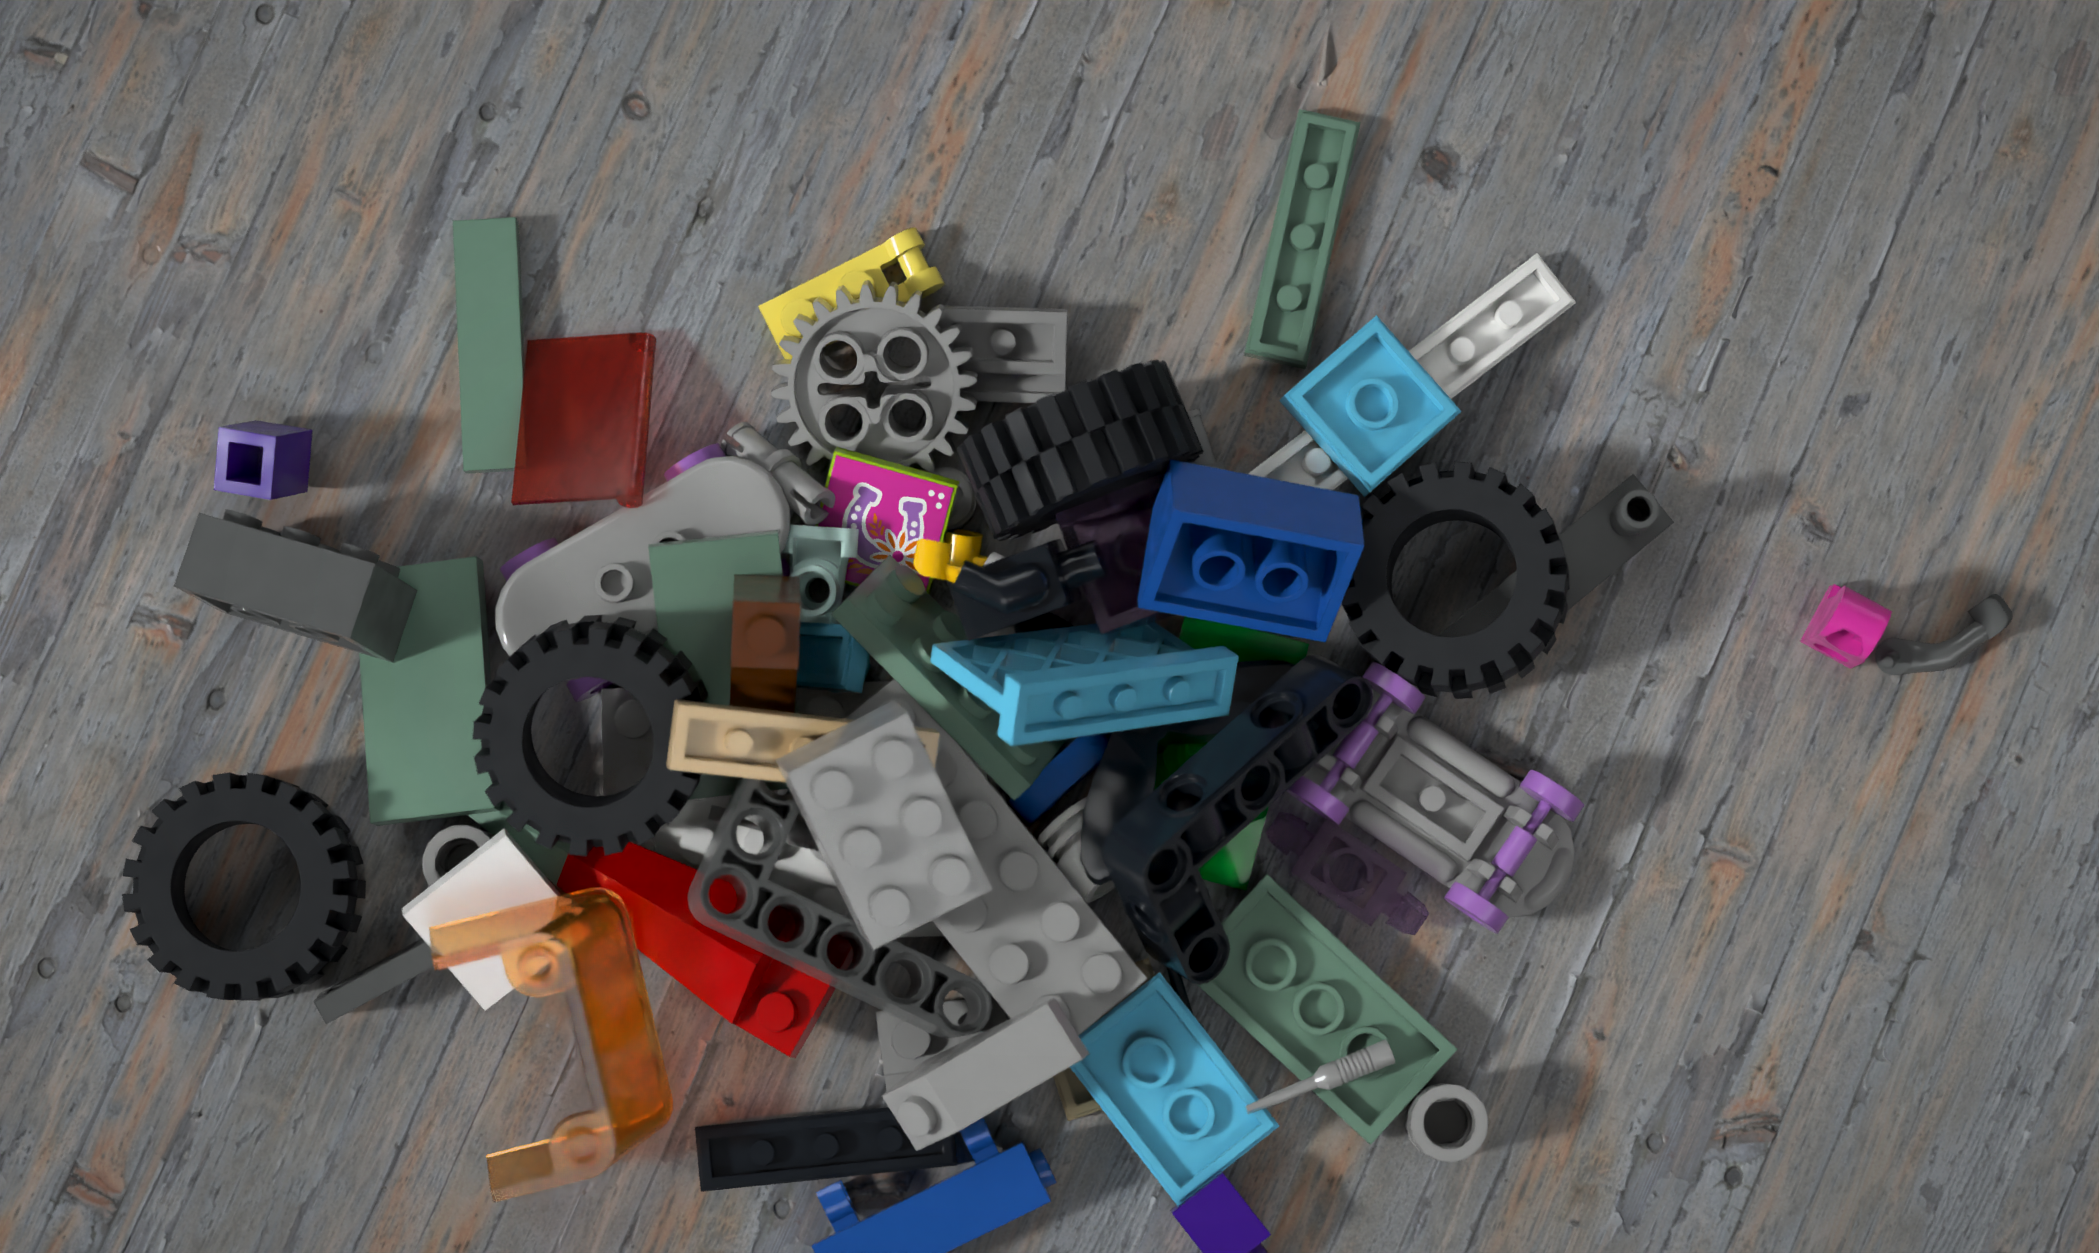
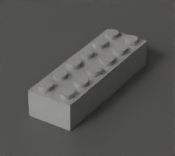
(1033, 929)

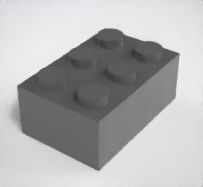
(297, 583)

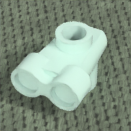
(820, 554)

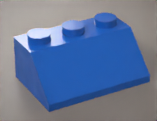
(1250, 551)

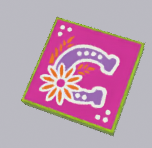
(889, 507)

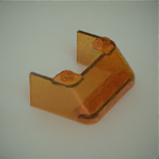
(590, 952)

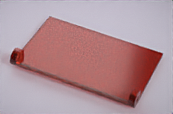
(585, 419)

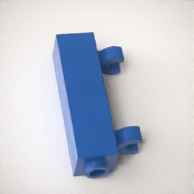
(948, 1212)

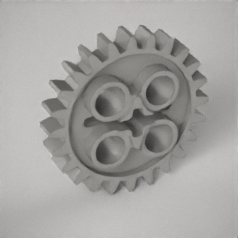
(868, 328)

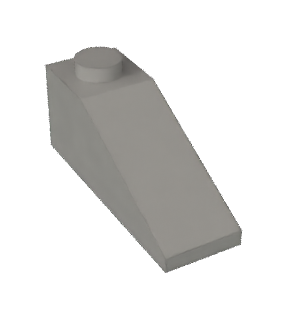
(984, 1073)

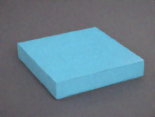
(1370, 406)

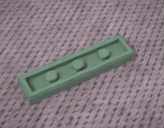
(1302, 239)
(489, 341)

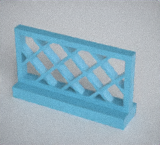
(1088, 682)

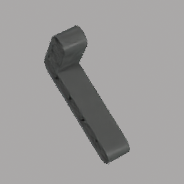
(817, 924)

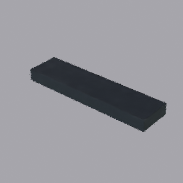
(811, 1149)

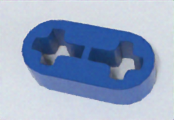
(1060, 776)

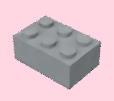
(884, 824)

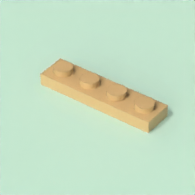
(748, 739)

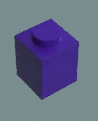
(263, 459)
(1221, 1220)

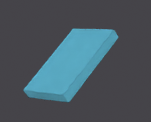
(1170, 1089)

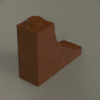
(765, 642)

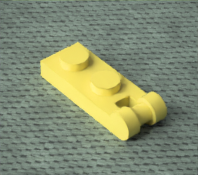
(900, 248)

